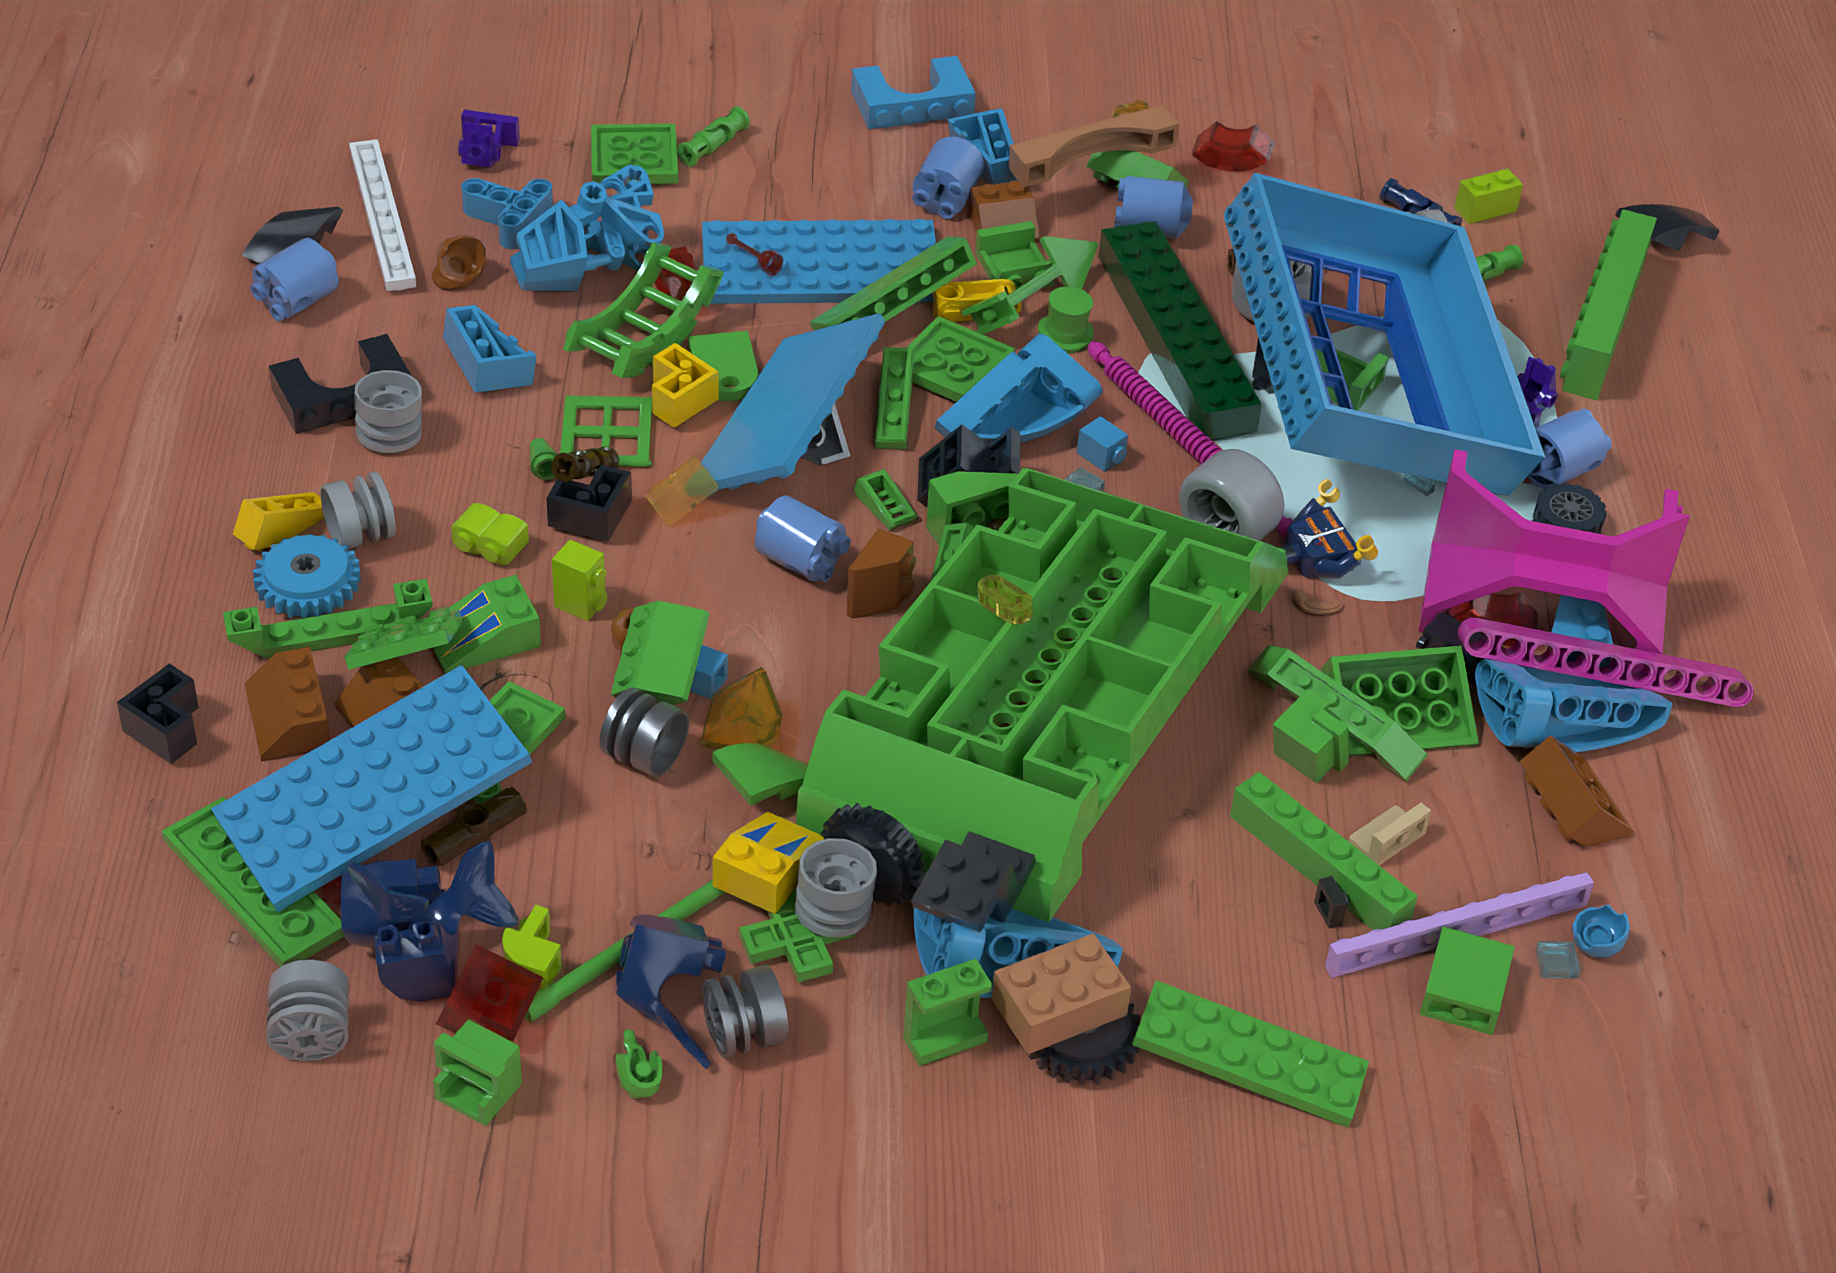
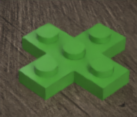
(787, 936)

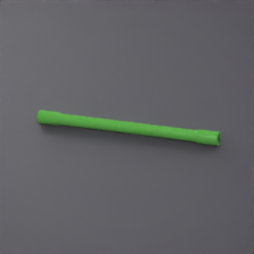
(551, 995)

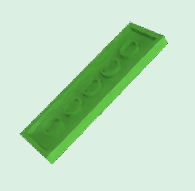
(285, 935)
(1251, 1053)

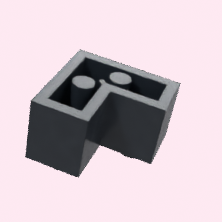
(591, 508)
(161, 713)

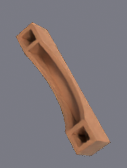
(1141, 131)

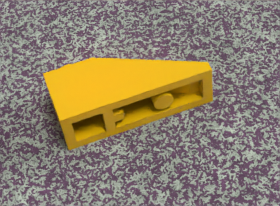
(276, 518)

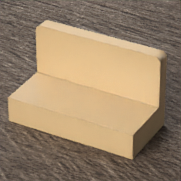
(1391, 832)

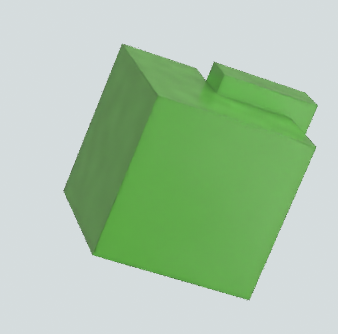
(1311, 737)
(476, 1072)

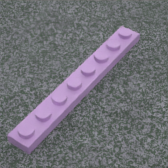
(1474, 918)

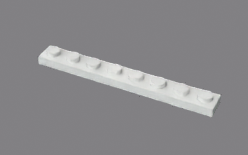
(382, 215)

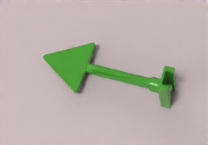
(1070, 262)

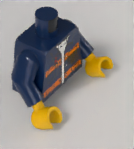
(1321, 542)

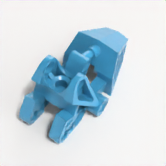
(558, 241)

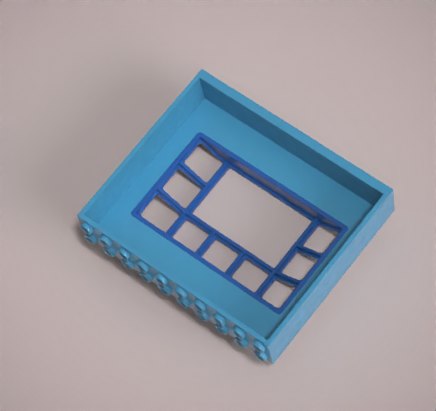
(1434, 319)

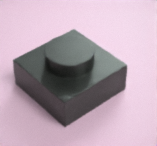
(1331, 902)

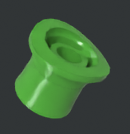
(1068, 319)

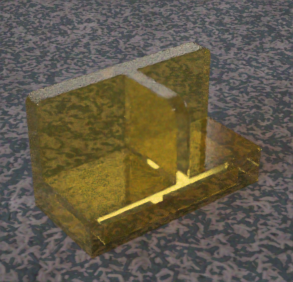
(681, 490)

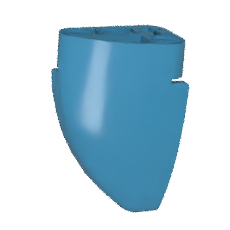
(1025, 391)
(1583, 713)
(999, 943)

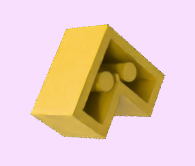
(681, 385)

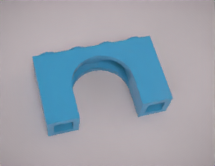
(887, 107)

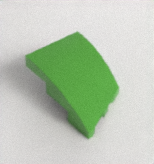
(760, 771)

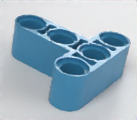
(505, 206)

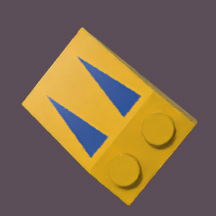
(762, 861)

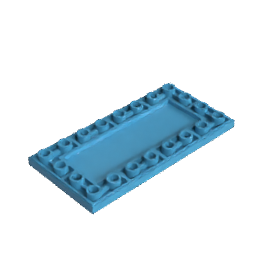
(789, 403)

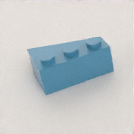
(992, 138)
(484, 352)
(1582, 620)

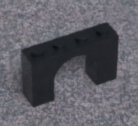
(316, 406)

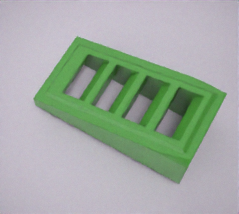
(881, 481)

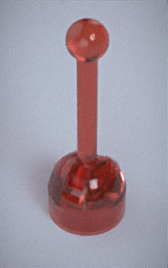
(763, 258)

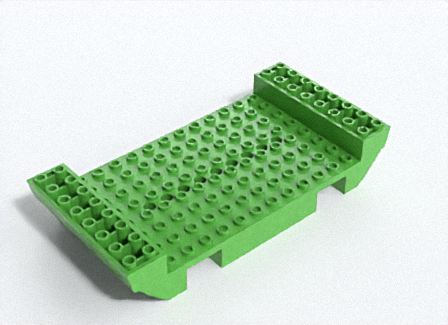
(953, 670)

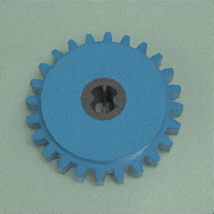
(306, 576)

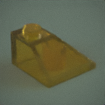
(743, 713)

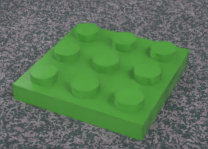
(637, 145)
(954, 358)
(405, 638)

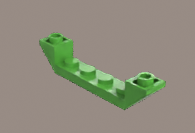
(327, 630)
(1365, 723)

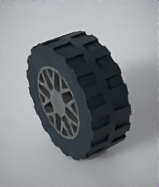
(1570, 508)

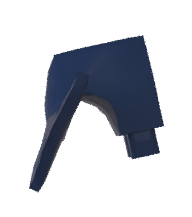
(385, 896)
(654, 954)
(424, 956)

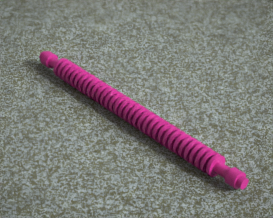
(1160, 409)

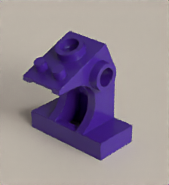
(480, 143)
(1538, 387)

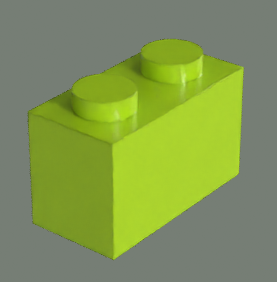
(1488, 196)
(579, 580)

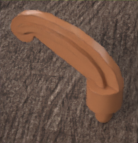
(1316, 607)

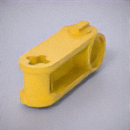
(957, 296)

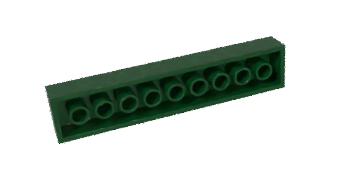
(1179, 331)

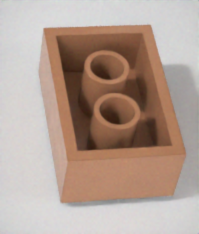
(1060, 993)

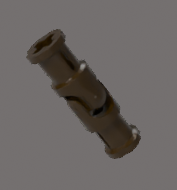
(583, 463)

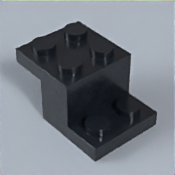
(968, 452)
(974, 881)

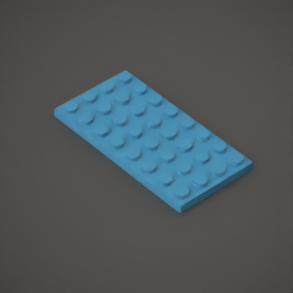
(820, 257)
(370, 787)

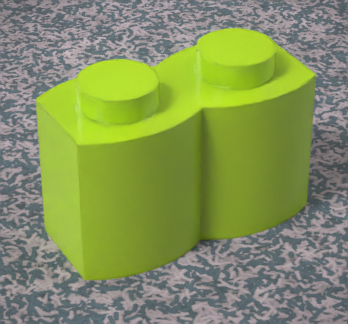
(490, 534)

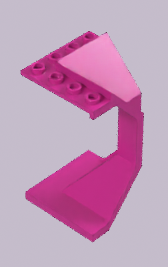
(1490, 547)

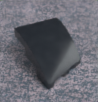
(1674, 223)
(290, 228)

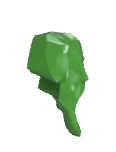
(637, 1074)

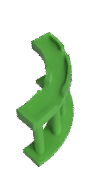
(635, 355)

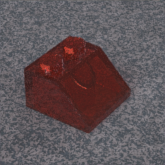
(490, 994)

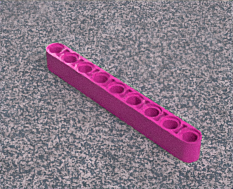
(1617, 672)

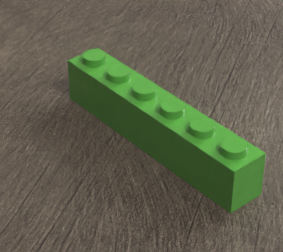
(904, 284)
(1321, 852)

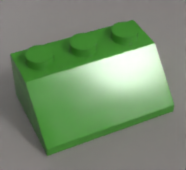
(1123, 163)
(661, 651)

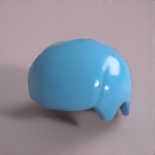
(1600, 931)

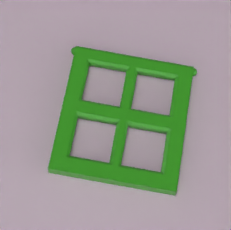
(643, 432)

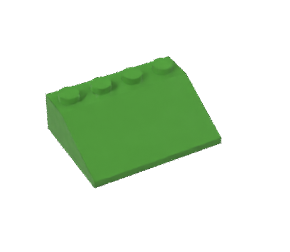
(1416, 689)

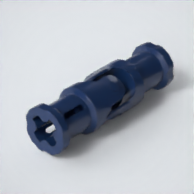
(1412, 201)

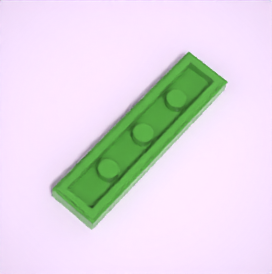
(894, 398)

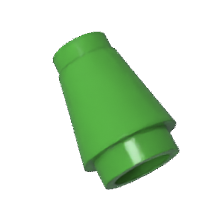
(541, 459)

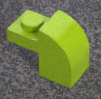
(531, 949)

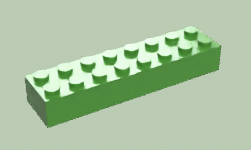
(1606, 304)

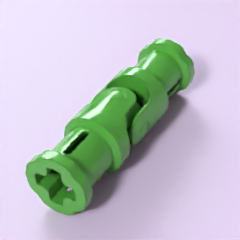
(713, 136)
(1495, 263)

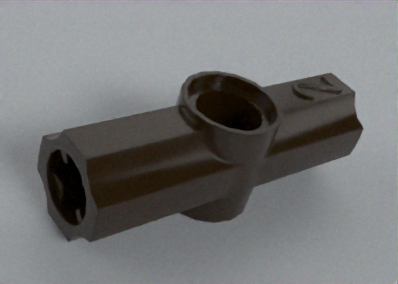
(473, 826)

